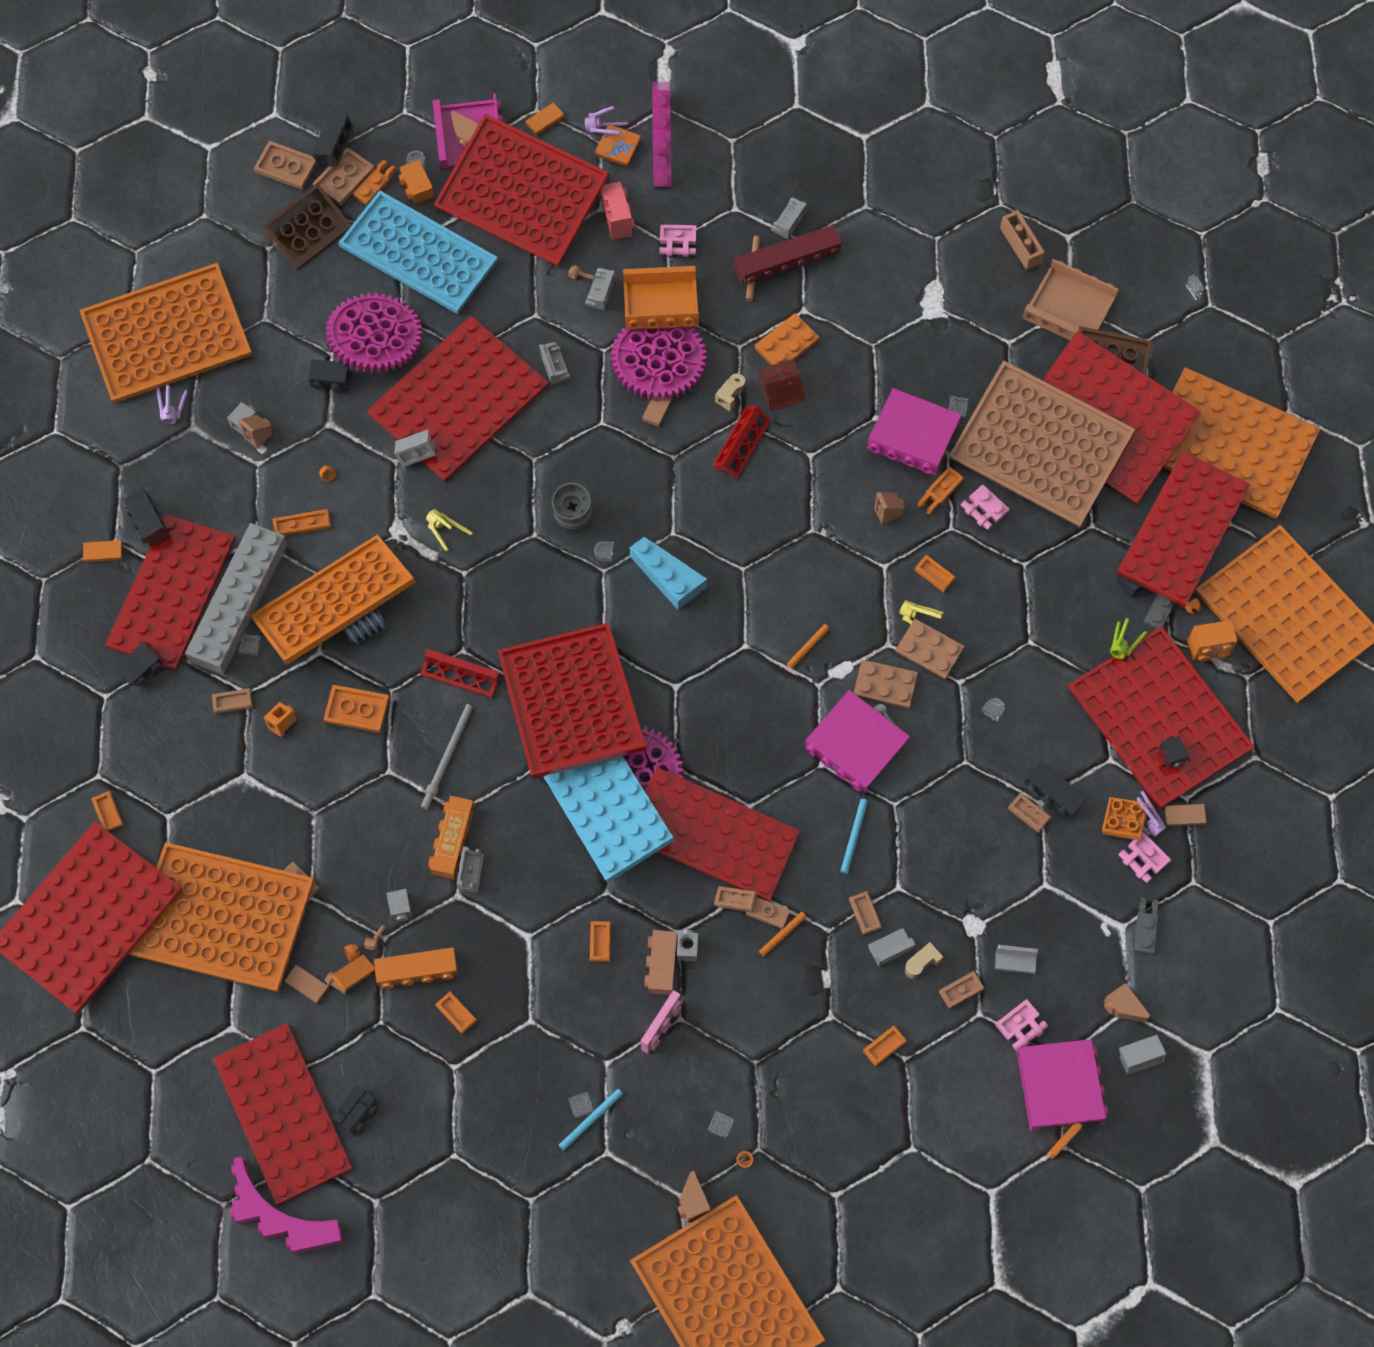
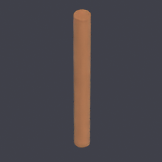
(750, 287)

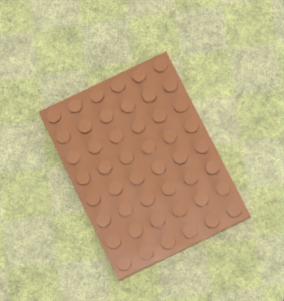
(1041, 443)

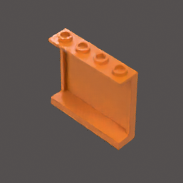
(660, 297)

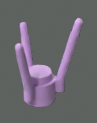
(594, 124)
(168, 413)
(1155, 824)

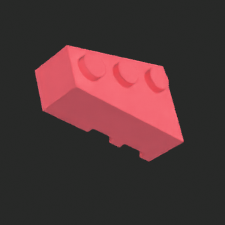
(617, 211)

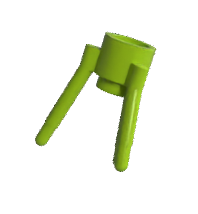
(1120, 646)

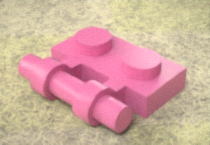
(678, 235)
(988, 503)
(1149, 853)
(1017, 1020)

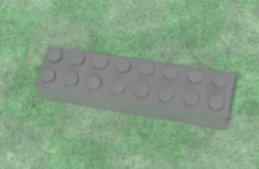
(236, 598)

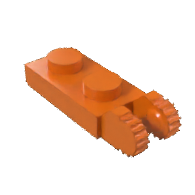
(374, 182)
(941, 489)

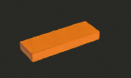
(302, 523)

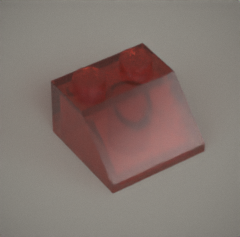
(781, 384)

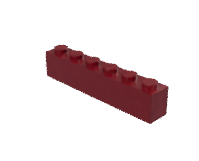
(787, 255)

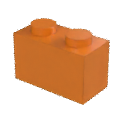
(416, 182)

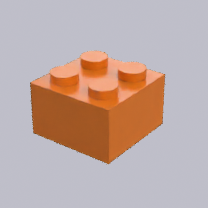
(1212, 641)

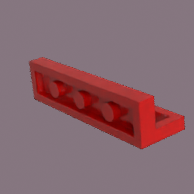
(737, 437)
(463, 667)

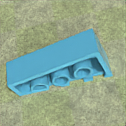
(668, 573)

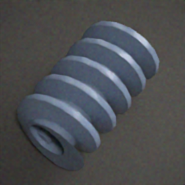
(364, 626)

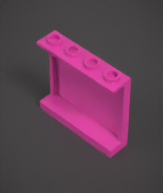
(447, 141)
(913, 431)
(856, 741)
(1061, 1084)

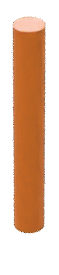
(808, 646)
(782, 934)

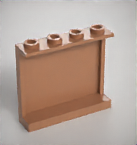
(1069, 300)

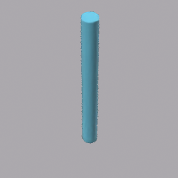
(854, 836)
(590, 1119)

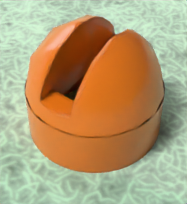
(330, 477)
(1194, 604)
(351, 952)
(747, 1163)

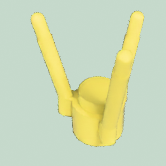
(439, 519)
(911, 609)

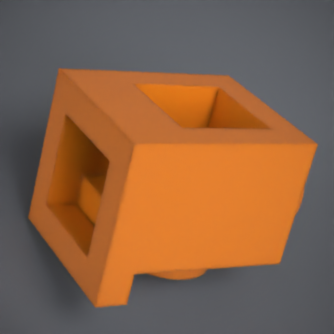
(280, 718)

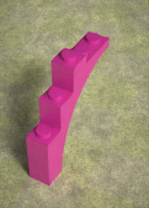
(661, 134)
(302, 1234)

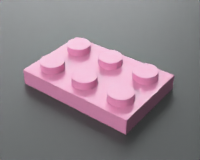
(661, 1022)

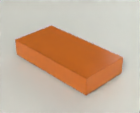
(544, 119)
(102, 551)
(935, 573)
(107, 811)
(600, 941)
(353, 973)
(456, 1012)
(884, 1046)
(1064, 1140)

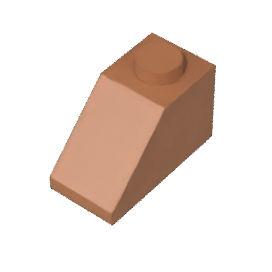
(463, 128)
(256, 430)
(888, 507)
(1125, 1005)
(692, 1200)

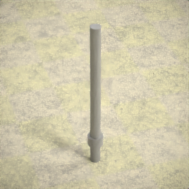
(432, 789)

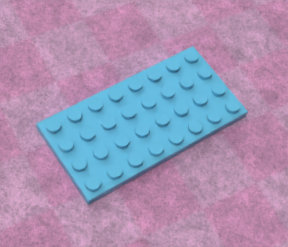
(418, 252)
(610, 814)

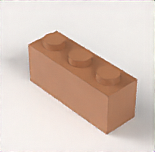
(1022, 240)
(661, 962)

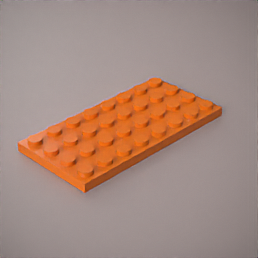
(332, 599)

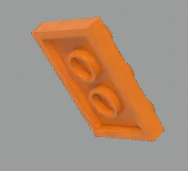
(787, 341)
(356, 708)

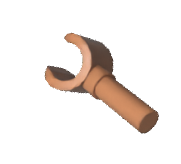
(575, 271)
(371, 943)

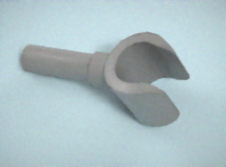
(882, 710)

